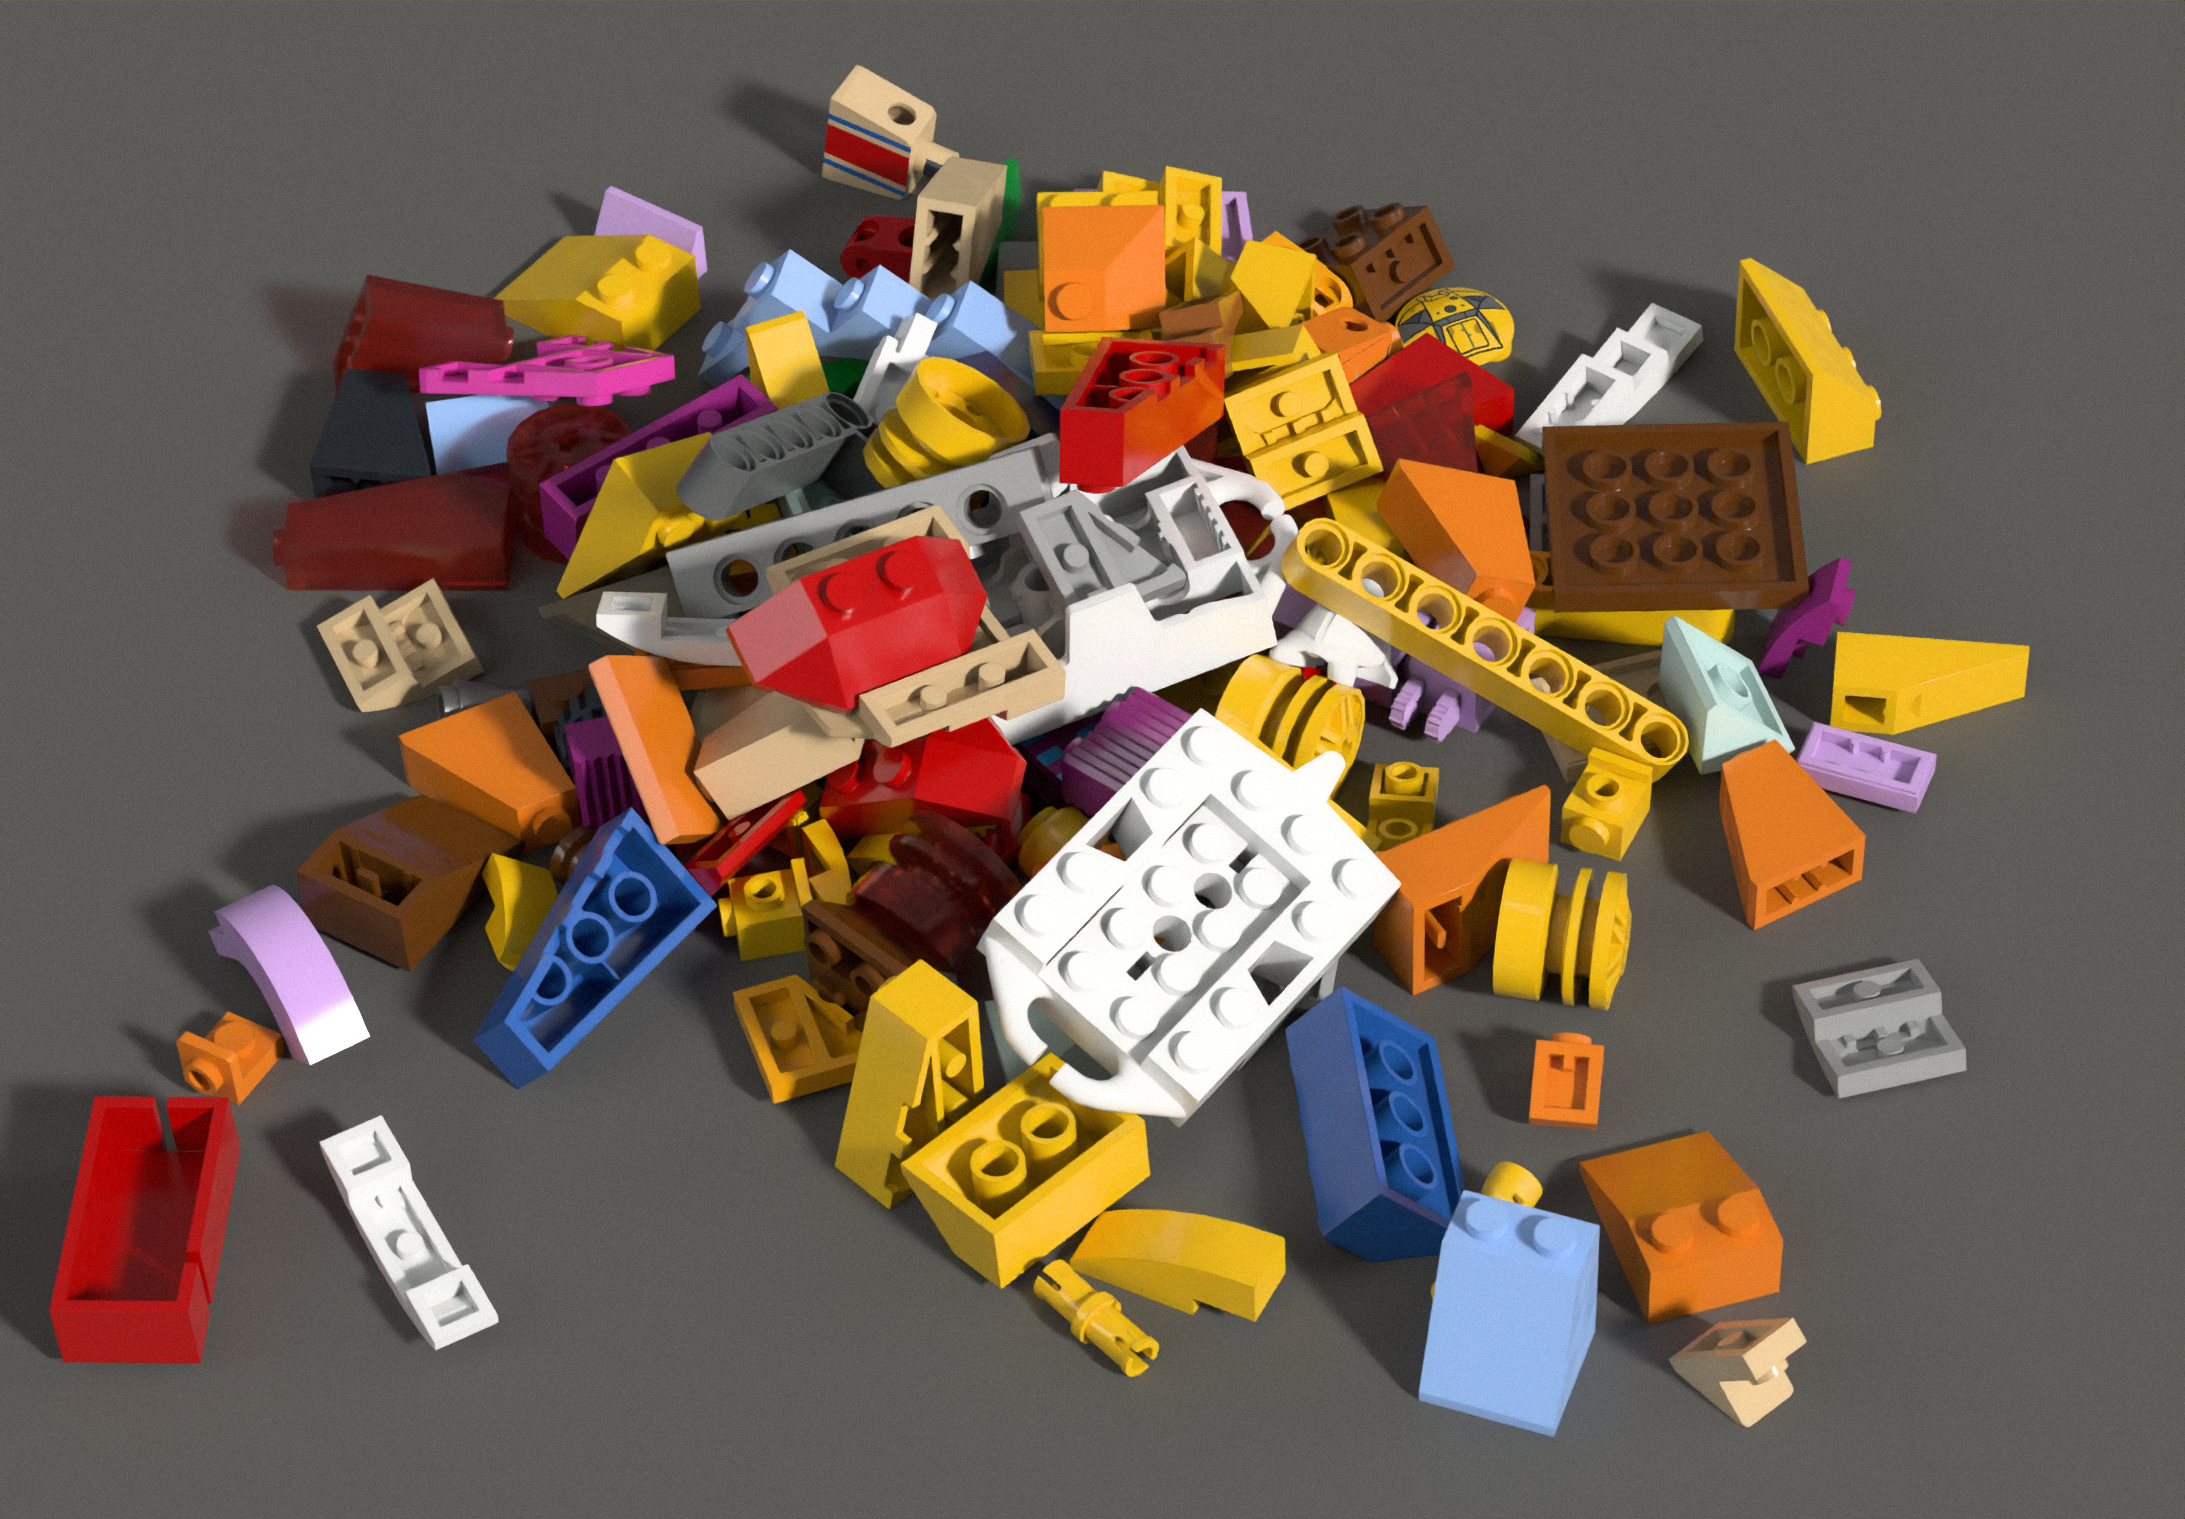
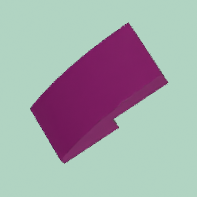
(1811, 621)

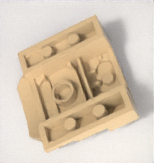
(995, 678)

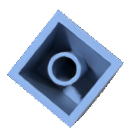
(1510, 1313)

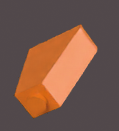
(1462, 532)
(495, 770)
(1784, 835)

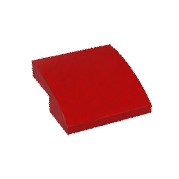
(742, 841)

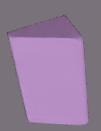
(630, 215)

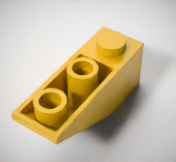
(1912, 681)

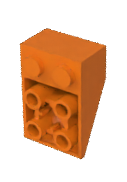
(1454, 888)

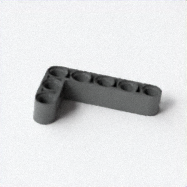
(780, 455)

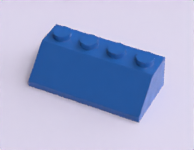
(1375, 1129)

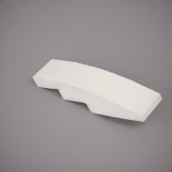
(1619, 376)

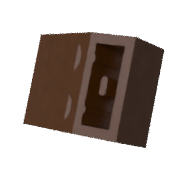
(400, 877)

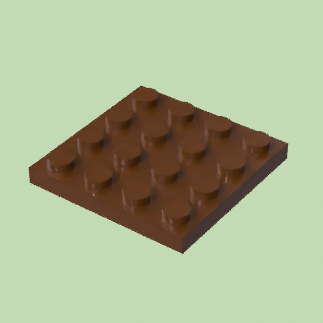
(1673, 517)

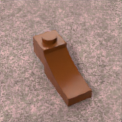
(1205, 320)

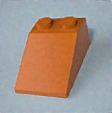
(1685, 1226)

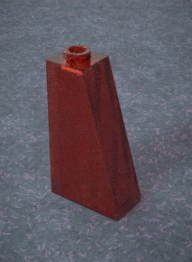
(404, 534)

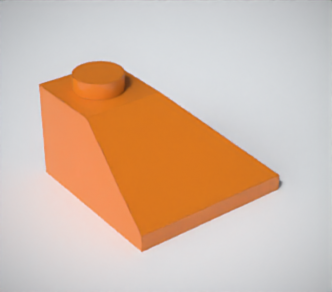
(1103, 267)

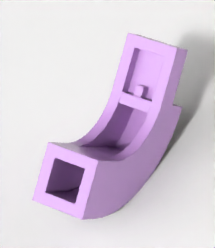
(292, 971)

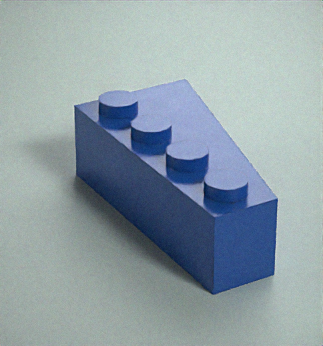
(599, 940)

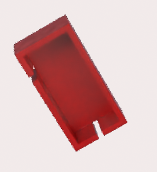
(145, 1231)

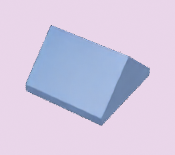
(475, 428)

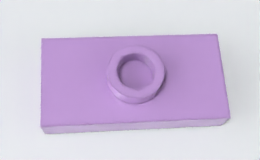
(1867, 767)

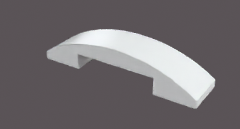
(643, 623)
(404, 1236)

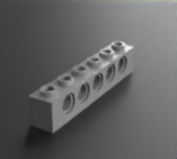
(704, 567)

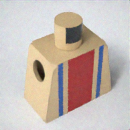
(880, 137)

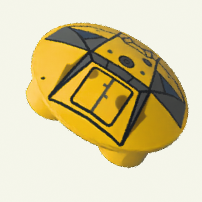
(1461, 319)

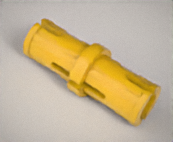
(1096, 1318)

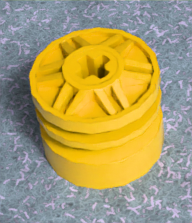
(944, 422)
(1294, 715)
(1560, 934)

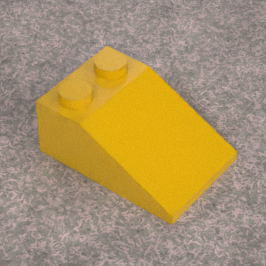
(607, 290)
(638, 519)

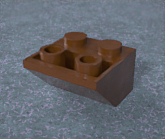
(855, 954)

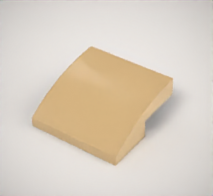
(399, 650)

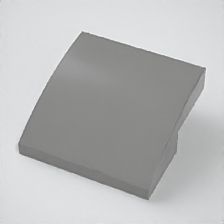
(1878, 1028)

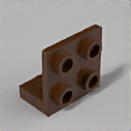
(1382, 255)

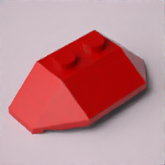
(863, 623)
(958, 773)

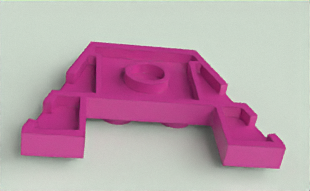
(560, 371)

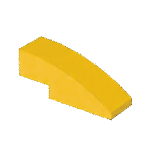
(1184, 1259)

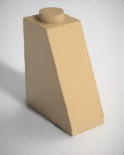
(956, 225)
(767, 754)

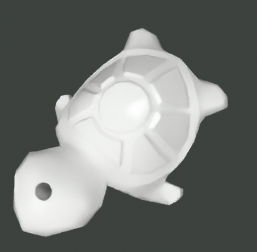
(1340, 643)

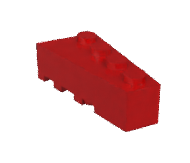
(1137, 408)

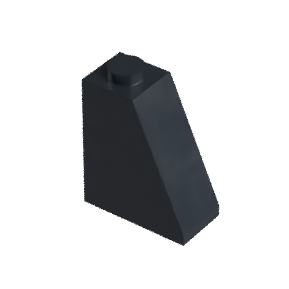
(369, 436)

